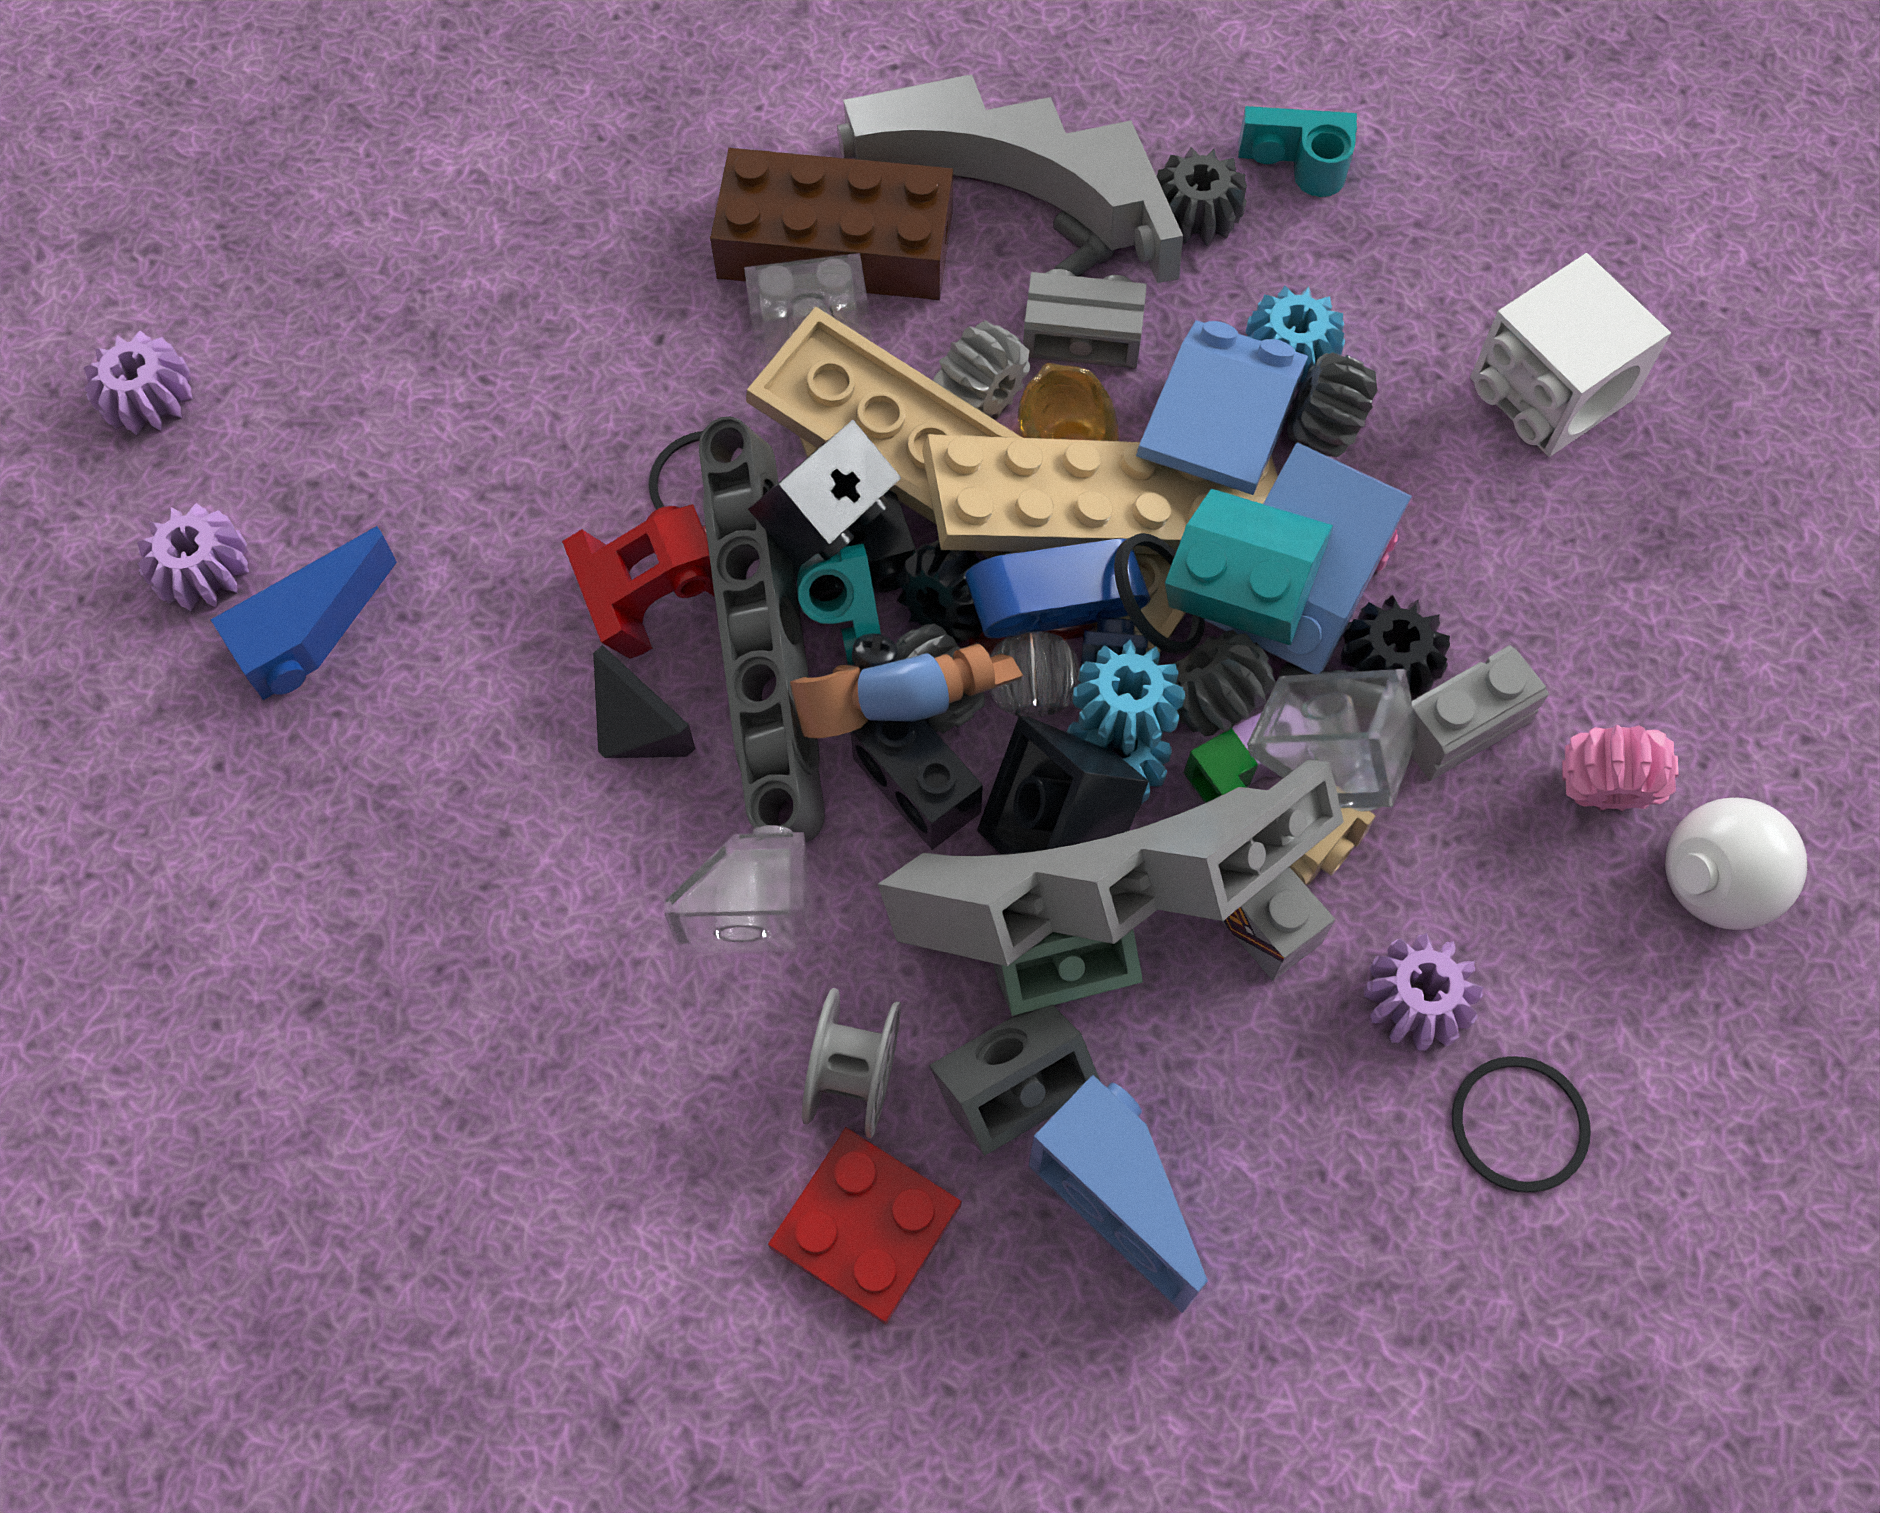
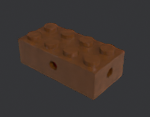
(822, 207)

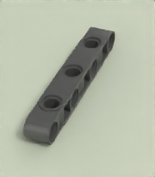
(758, 631)

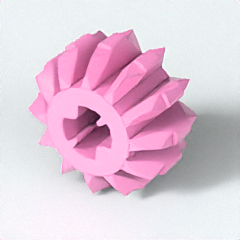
(1620, 768)

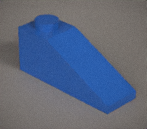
(302, 617)

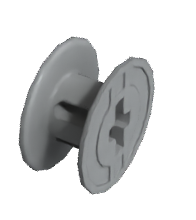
(850, 1062)

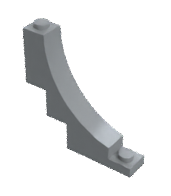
(1088, 173)
(1104, 888)

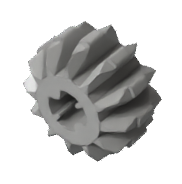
(985, 368)

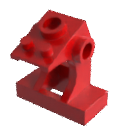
(619, 601)

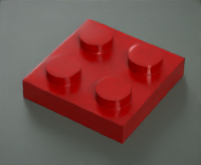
(865, 1225)

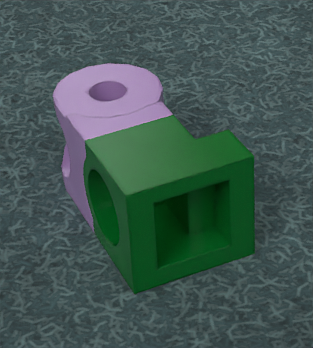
(1225, 763)

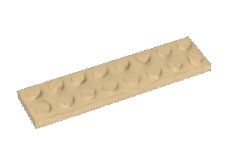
(838, 376)

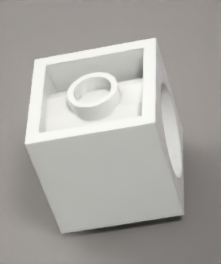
(1567, 354)

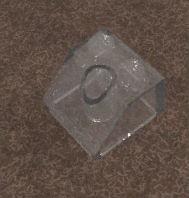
(788, 291)
(1347, 719)
(746, 897)

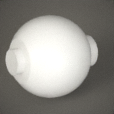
(1736, 863)

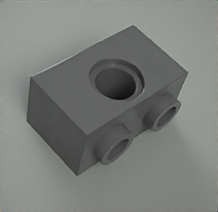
(1013, 1076)

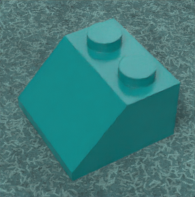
(1247, 565)

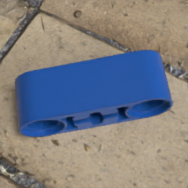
(1051, 588)

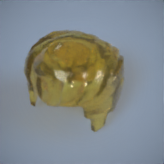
(1066, 405)

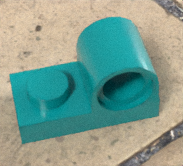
(1312, 139)
(853, 604)

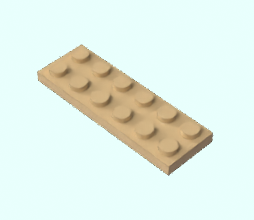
(1059, 493)

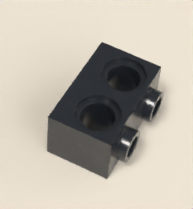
(918, 776)

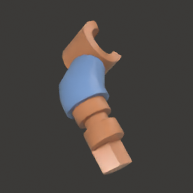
(896, 690)

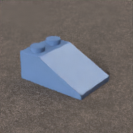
(1223, 406)
(1363, 523)
(1111, 1174)

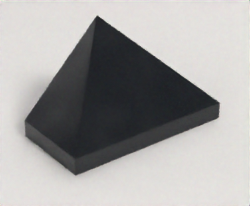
(632, 717)

